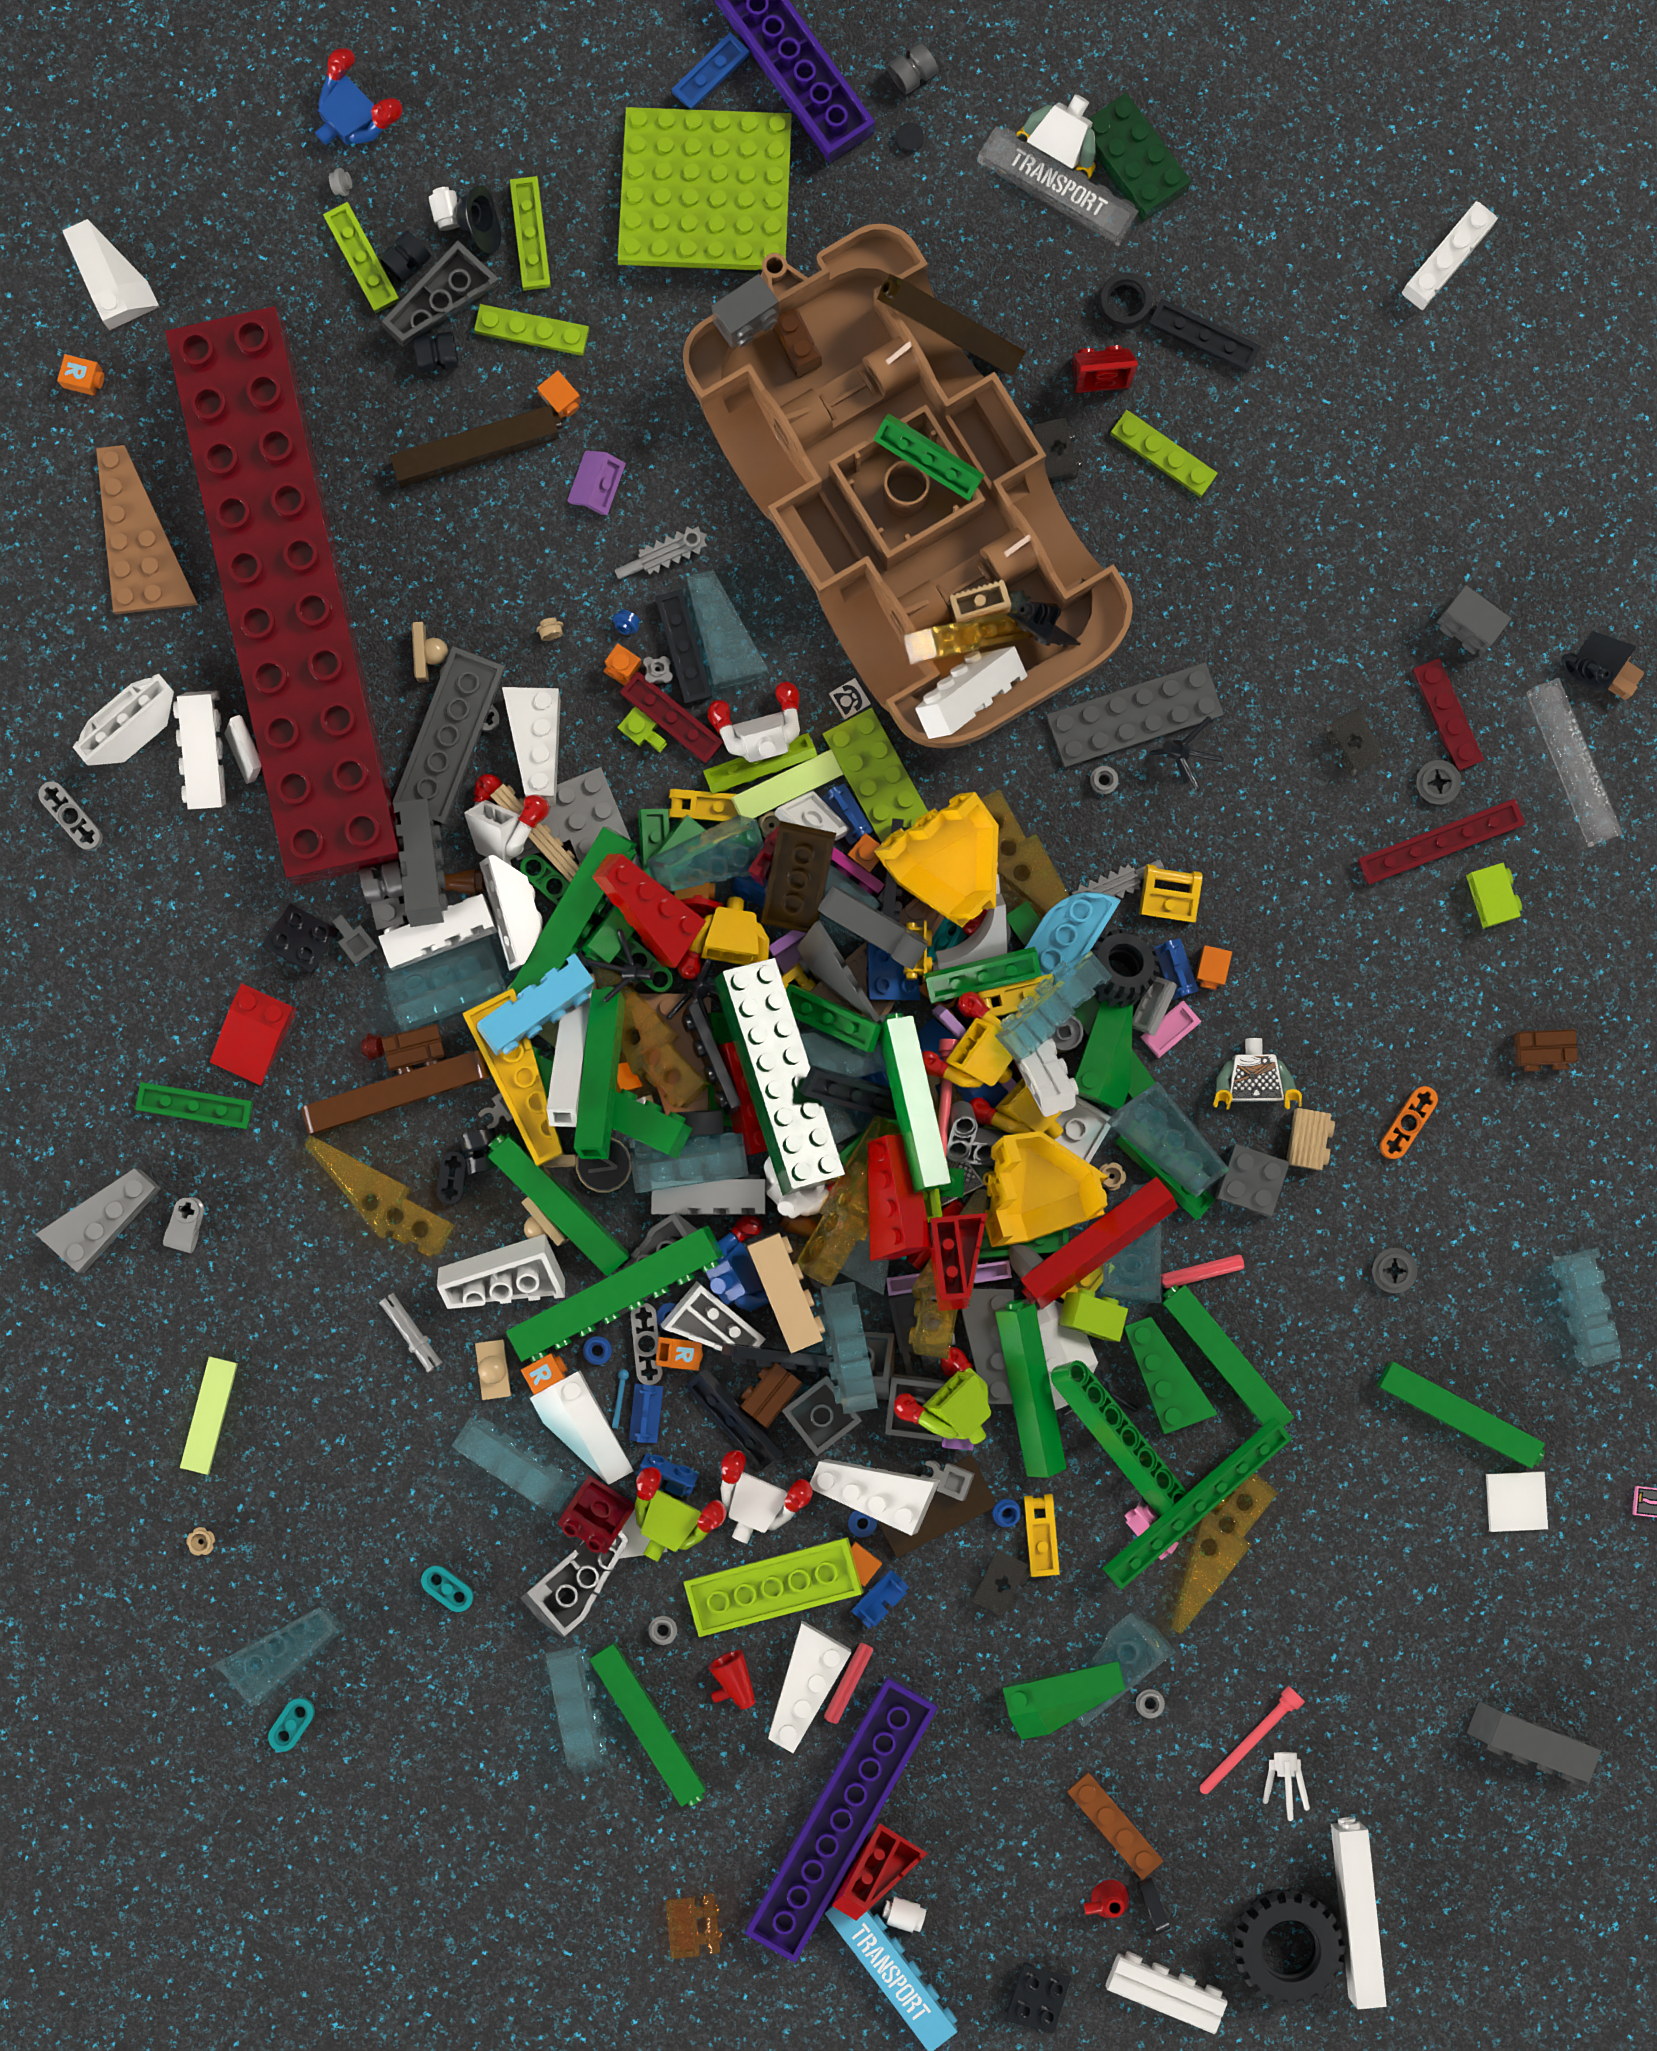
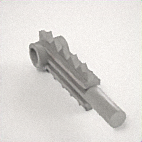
(664, 553)
(1116, 884)

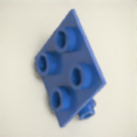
(887, 977)

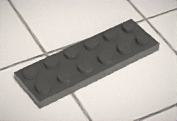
(1134, 715)
(450, 732)

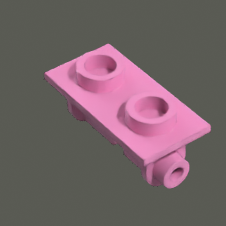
(1141, 1519)

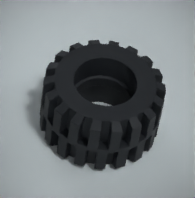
(1136, 956)

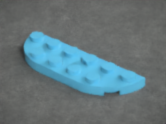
(1071, 928)

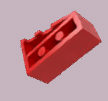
(955, 1257)
(876, 1869)

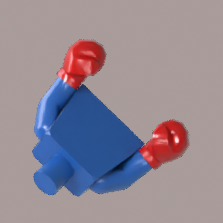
(347, 109)
(736, 1275)

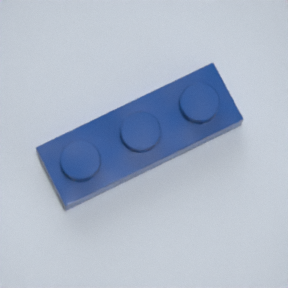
(710, 71)

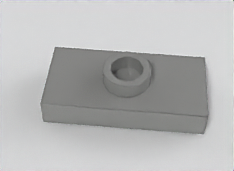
(1153, 1006)

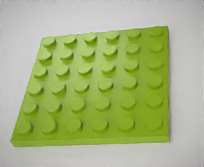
(704, 188)

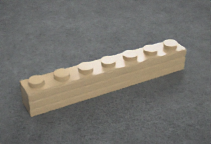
(540, 835)

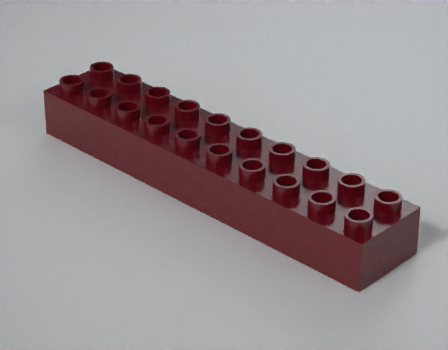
(284, 595)

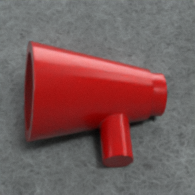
(734, 1678)
(1105, 1894)

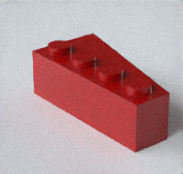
(654, 912)
(745, 1119)
(895, 1212)

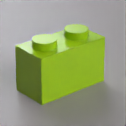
(1494, 895)
(1093, 1316)

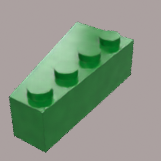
(1167, 1382)

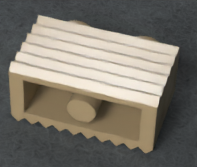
(979, 602)
(1309, 1139)

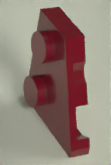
(762, 864)

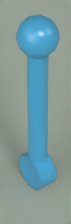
(622, 1375)

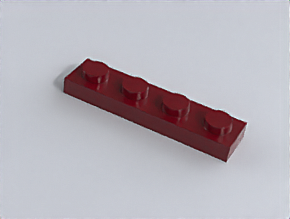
(1448, 714)
(671, 717)

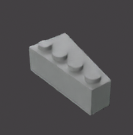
(713, 1198)
(94, 1224)

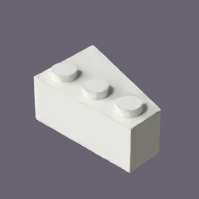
(709, 1321)

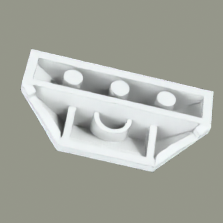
(126, 722)
(513, 909)
(1061, 1344)

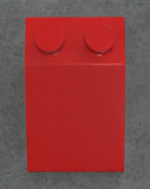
(1103, 369)
(252, 1034)

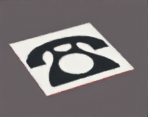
(849, 698)

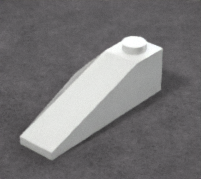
(111, 280)
(579, 1422)

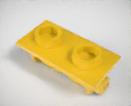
(925, 963)

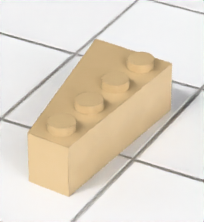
(785, 1292)

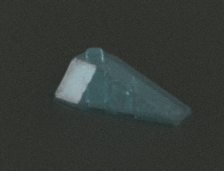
(1137, 1269)

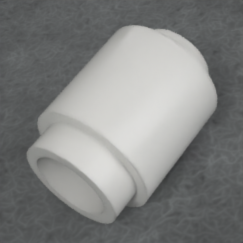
(443, 207)
(904, 1914)

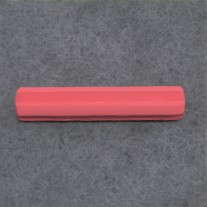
(1202, 1271)
(848, 1683)

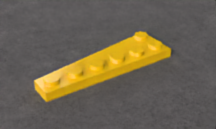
(519, 1084)

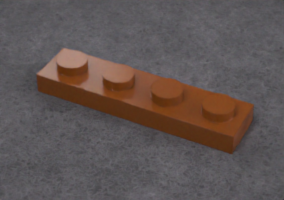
(1115, 1825)

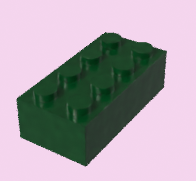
(1137, 158)

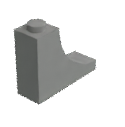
(986, 942)

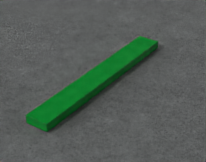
(1024, 923)
(1197, 1503)

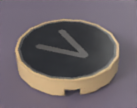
(606, 1174)

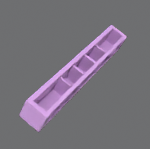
(984, 1273)

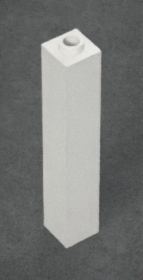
(568, 1065)

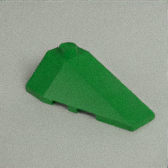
(1106, 1058)
(1053, 1700)

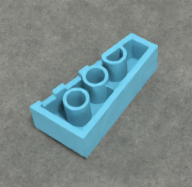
(537, 1006)

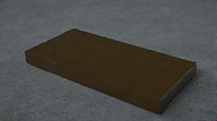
(797, 876)
(944, 1512)

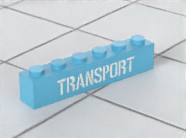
(896, 1976)

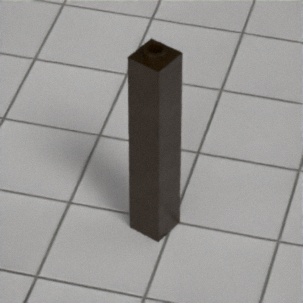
(950, 324)
(476, 446)

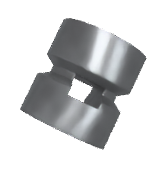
(912, 68)
(382, 881)
(1067, 1035)

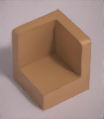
(1626, 681)

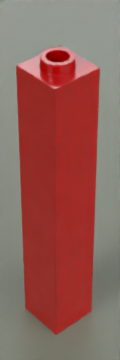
(1098, 1243)

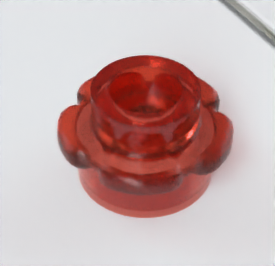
(372, 1046)

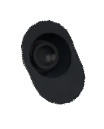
(478, 217)

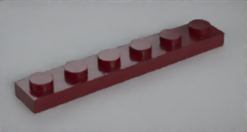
(1441, 841)

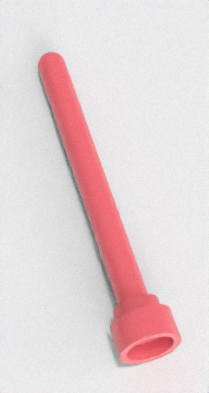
(946, 1047)
(1288, 1702)

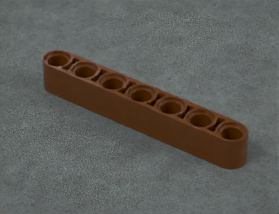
(395, 1092)

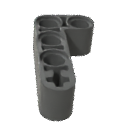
(869, 923)
(969, 1137)

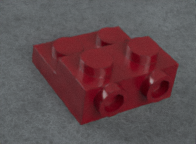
(596, 1515)

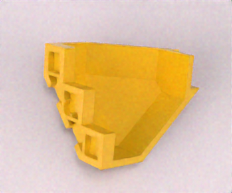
(948, 858)
(1039, 1189)

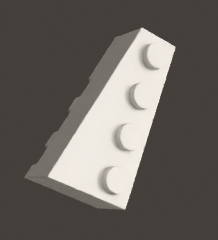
(969, 690)
(461, 925)

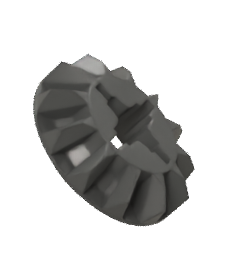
(1446, 772)
(1404, 1261)

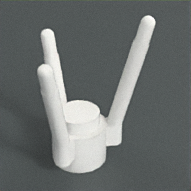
(1286, 1766)

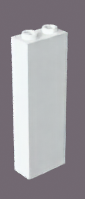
(1358, 1913)

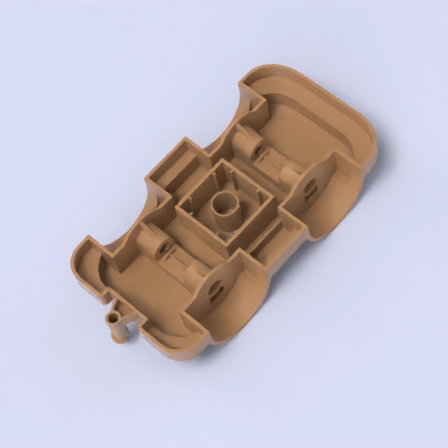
(872, 527)

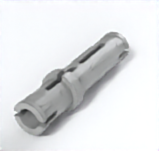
(410, 1332)

